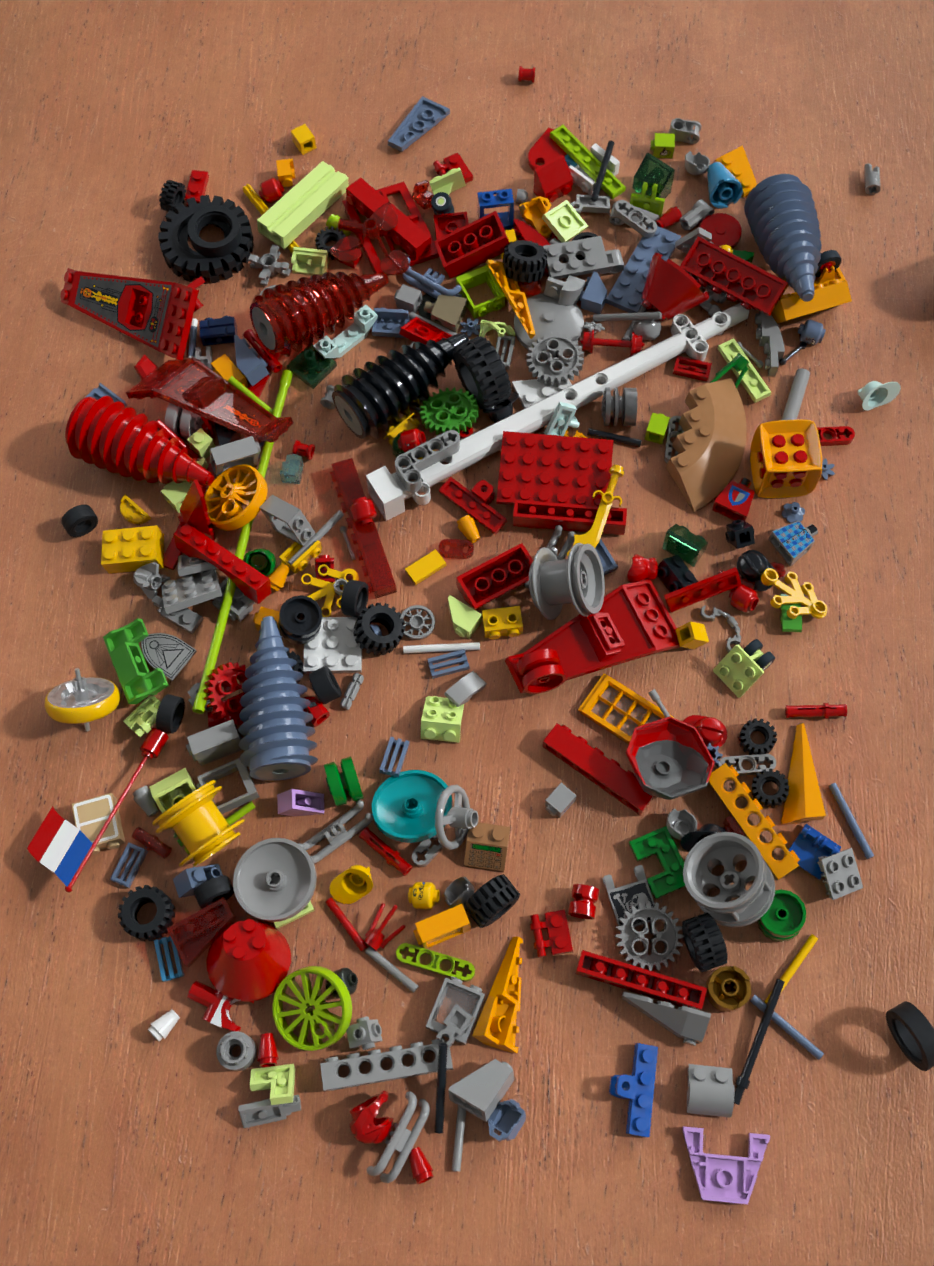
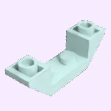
(350, 337)

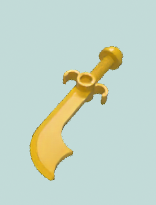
(594, 534)

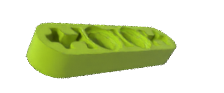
(435, 962)

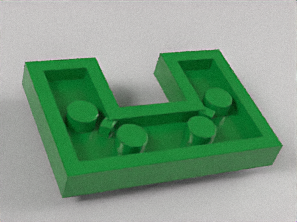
(661, 844)

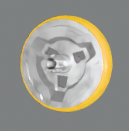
(82, 700)

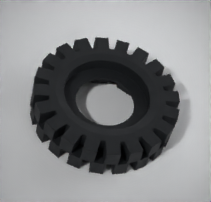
(191, 264)

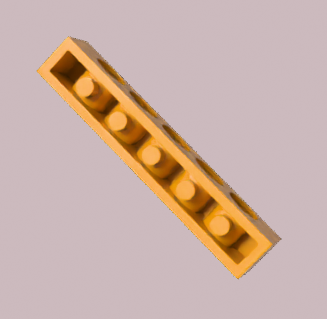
(779, 867)

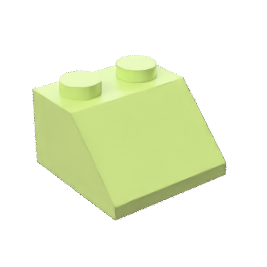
(172, 789)

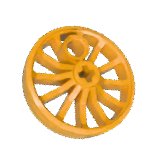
(233, 495)

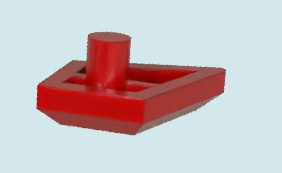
(145, 367)

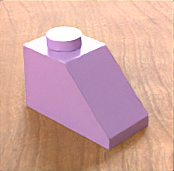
(300, 803)

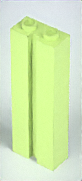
(302, 204)

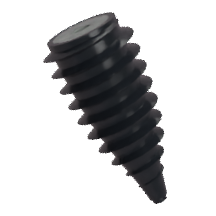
(392, 384)

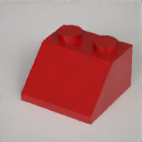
(553, 179)

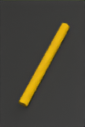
(790, 971)

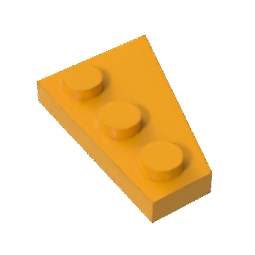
(739, 166)

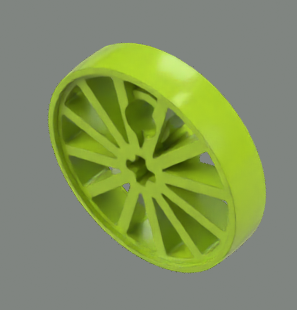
(311, 1016)

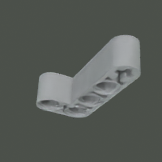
(447, 444)

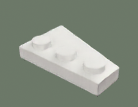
(533, 391)

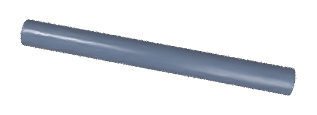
(851, 821)
(789, 1029)

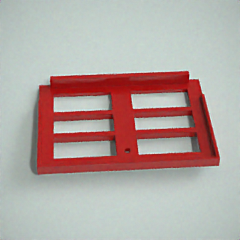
(415, 217)

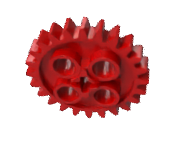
(226, 676)

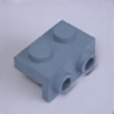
(389, 322)

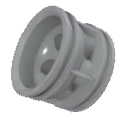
(728, 850)

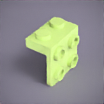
(441, 720)

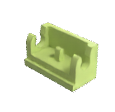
(309, 261)

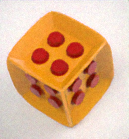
(786, 458)

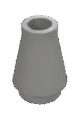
(145, 800)

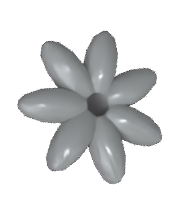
(592, 326)

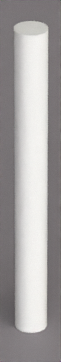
(441, 647)

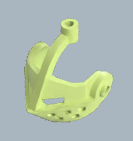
(500, 327)

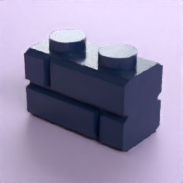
(218, 330)

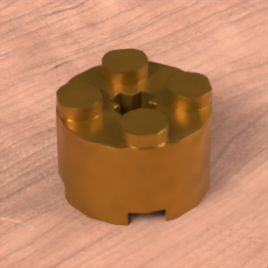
(740, 988)

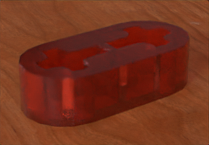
(456, 548)

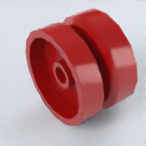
(541, 671)

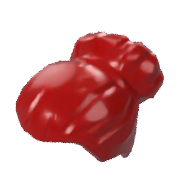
(642, 569)

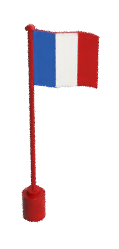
(65, 847)

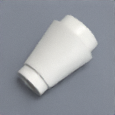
(162, 1026)

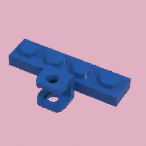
(638, 1089)

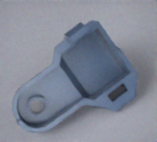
(506, 1120)

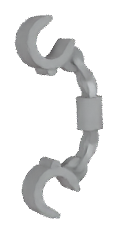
(731, 621)

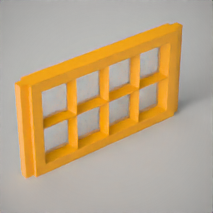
(618, 708)

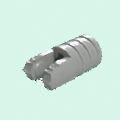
(872, 179)

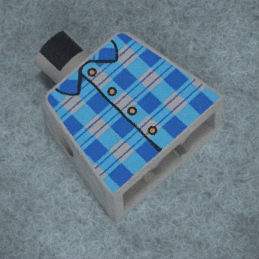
(793, 540)

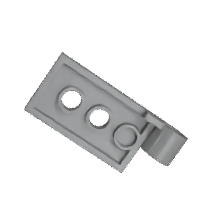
(594, 255)

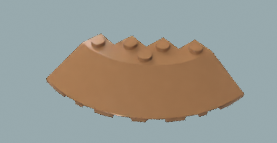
(710, 442)

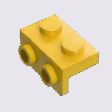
(302, 562)

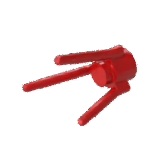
(375, 937)

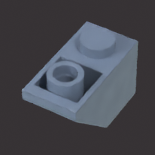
(595, 295)
(191, 878)

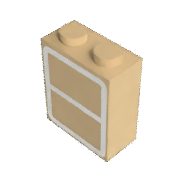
(91, 816)

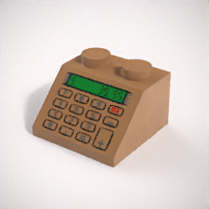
(487, 847)

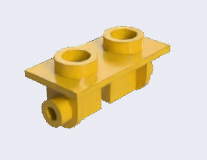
(406, 423)

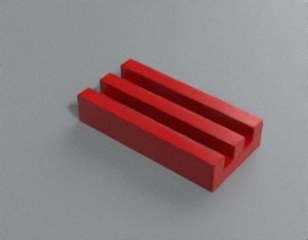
(691, 371)

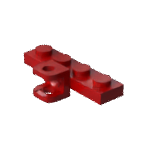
(475, 502)

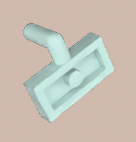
(562, 419)

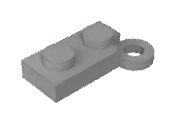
(585, 204)

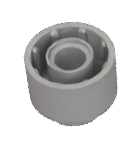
(225, 1048)

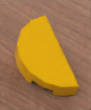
(132, 512)

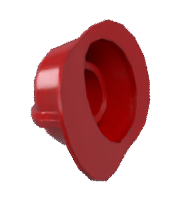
(709, 728)

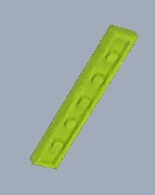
(586, 160)

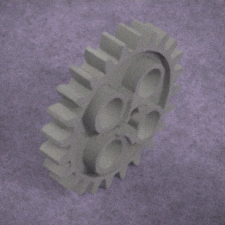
(555, 359)
(668, 936)

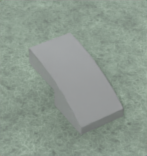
(465, 688)

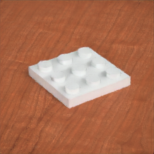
(334, 647)

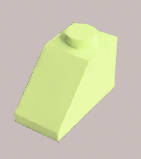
(464, 618)

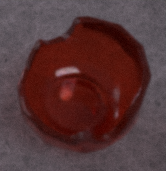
(531, 288)

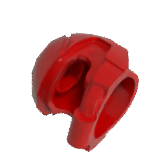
(366, 1125)

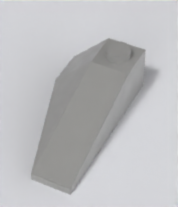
(682, 1022)

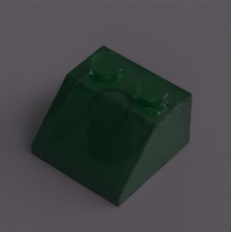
(654, 172)
(684, 544)

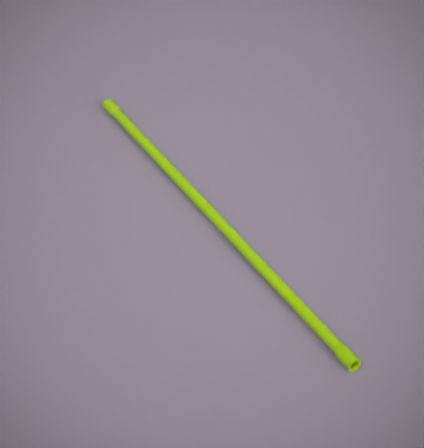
(200, 702)

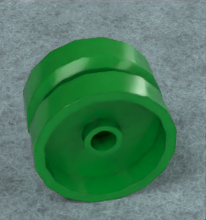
(343, 781)
(793, 918)

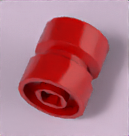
(583, 902)

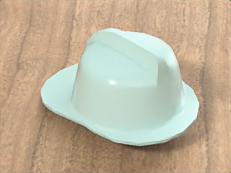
(878, 394)

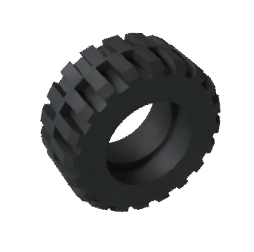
(482, 372)

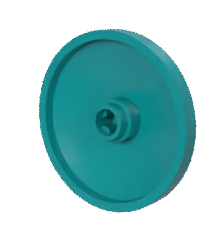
(407, 805)

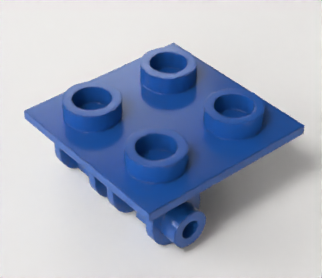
(811, 845)

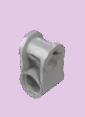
(684, 129)

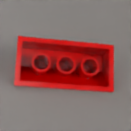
(495, 576)

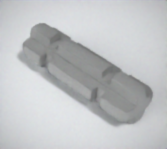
(352, 691)

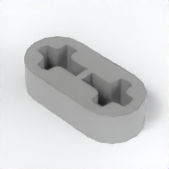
(424, 846)

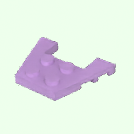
(724, 1176)

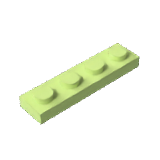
(751, 380)

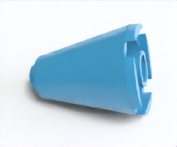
(722, 186)

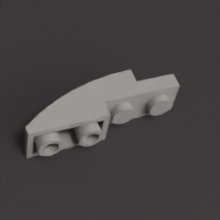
(771, 338)

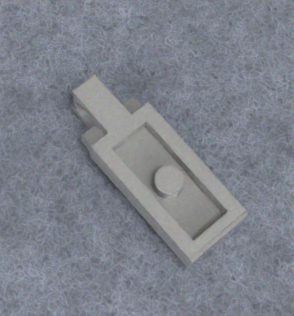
(183, 618)
(263, 1112)

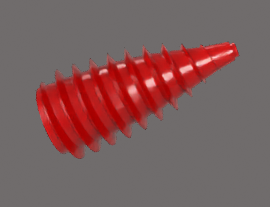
(128, 444)

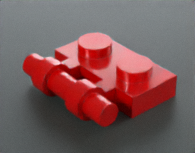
(453, 162)
(558, 933)

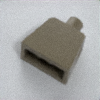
(447, 311)

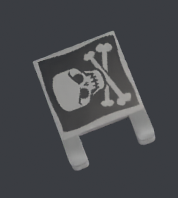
(628, 895)

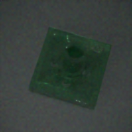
(311, 361)

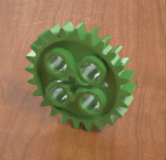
(449, 411)

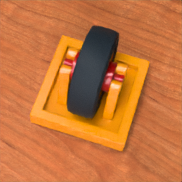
(829, 268)

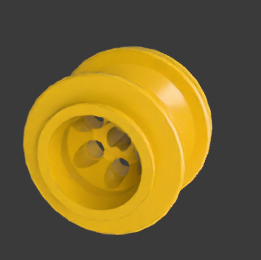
(199, 824)

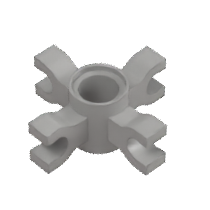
(269, 265)

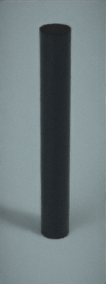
(617, 438)

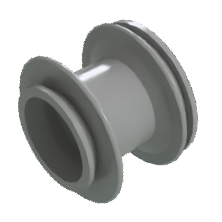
(567, 581)

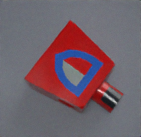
(735, 500)

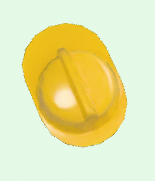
(351, 884)

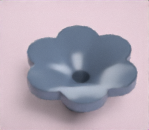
(793, 512)

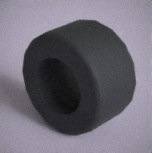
(325, 685)

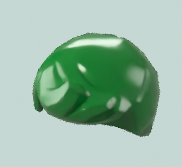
(261, 560)

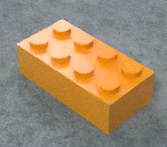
(825, 297)

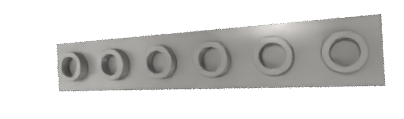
(332, 1080)

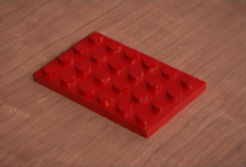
(553, 468)

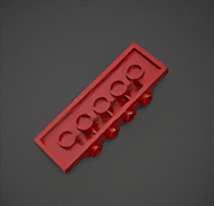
(733, 276)

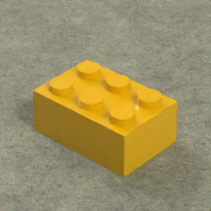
(132, 548)

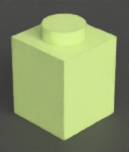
(201, 443)

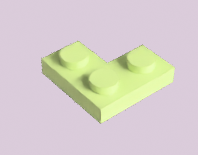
(278, 1079)

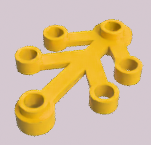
(328, 587)
(795, 595)

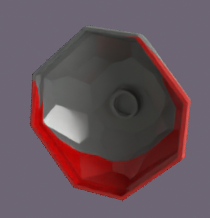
(669, 758)

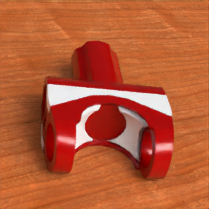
(217, 1005)

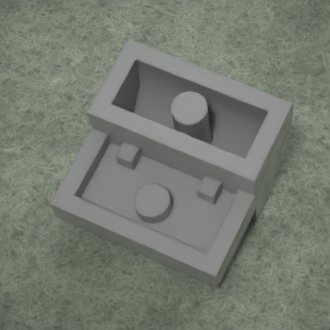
(710, 1091)

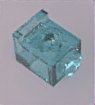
(292, 469)

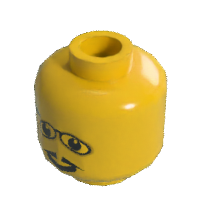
(423, 895)

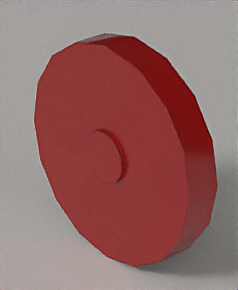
(724, 229)

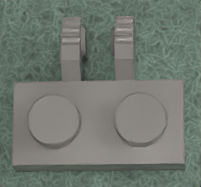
(686, 242)

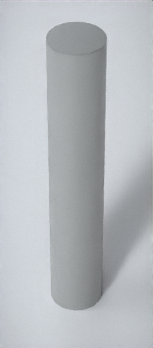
(796, 394)

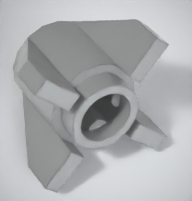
(149, 579)

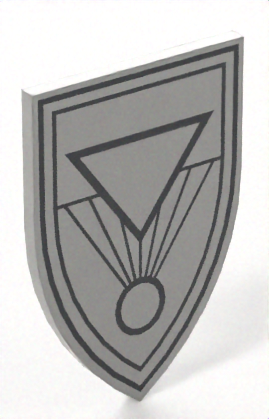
(167, 653)

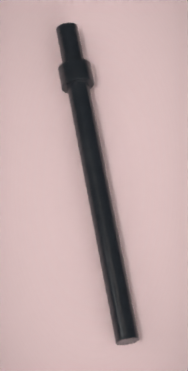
(743, 1081)

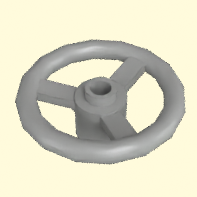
(459, 817)

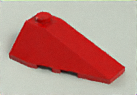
(195, 511)

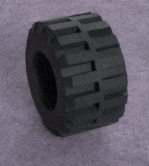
(524, 261)
(384, 616)
(492, 901)
(135, 902)
(704, 942)

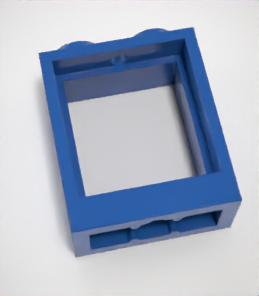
(502, 199)

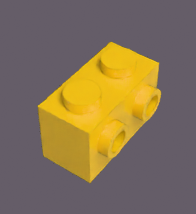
(502, 622)

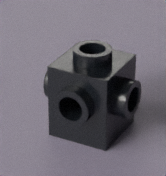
(740, 534)

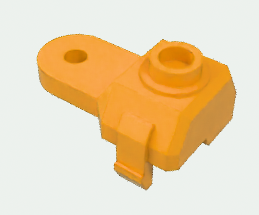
(533, 213)

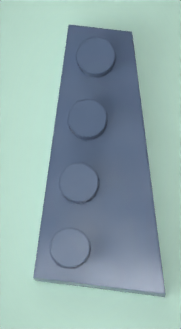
(417, 123)

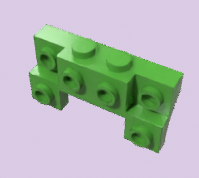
(130, 662)

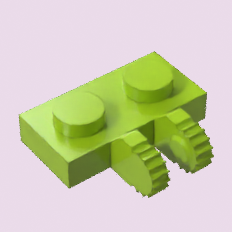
(649, 203)

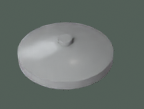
(550, 317)
(274, 879)

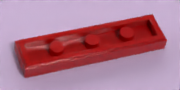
(702, 589)

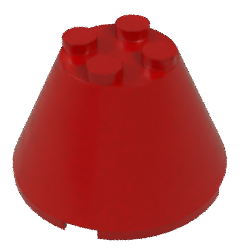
(670, 289)
(248, 960)

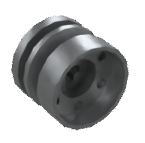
(620, 406)

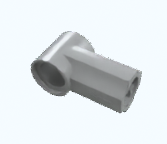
(696, 215)

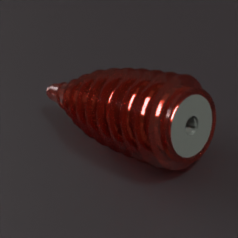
(309, 308)

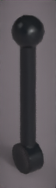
(802, 345)

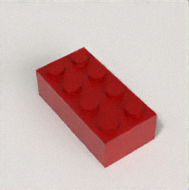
(472, 244)

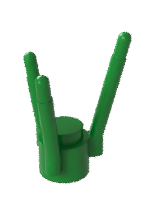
(738, 363)

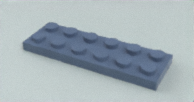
(630, 284)

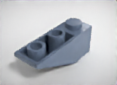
(248, 362)

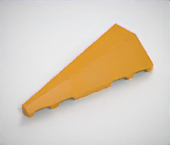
(513, 295)
(804, 795)
(498, 1018)

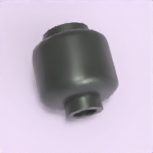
(349, 979)

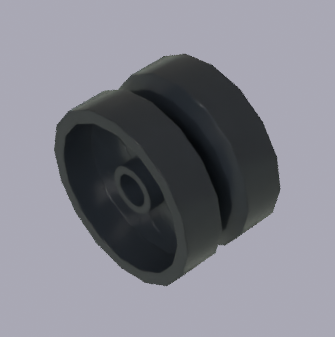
(300, 619)

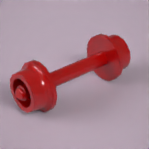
(634, 344)

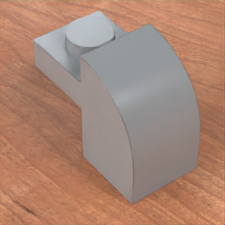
(566, 292)

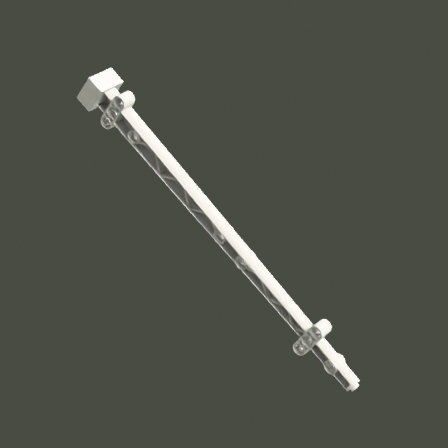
(389, 491)

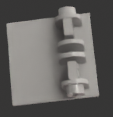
(840, 873)

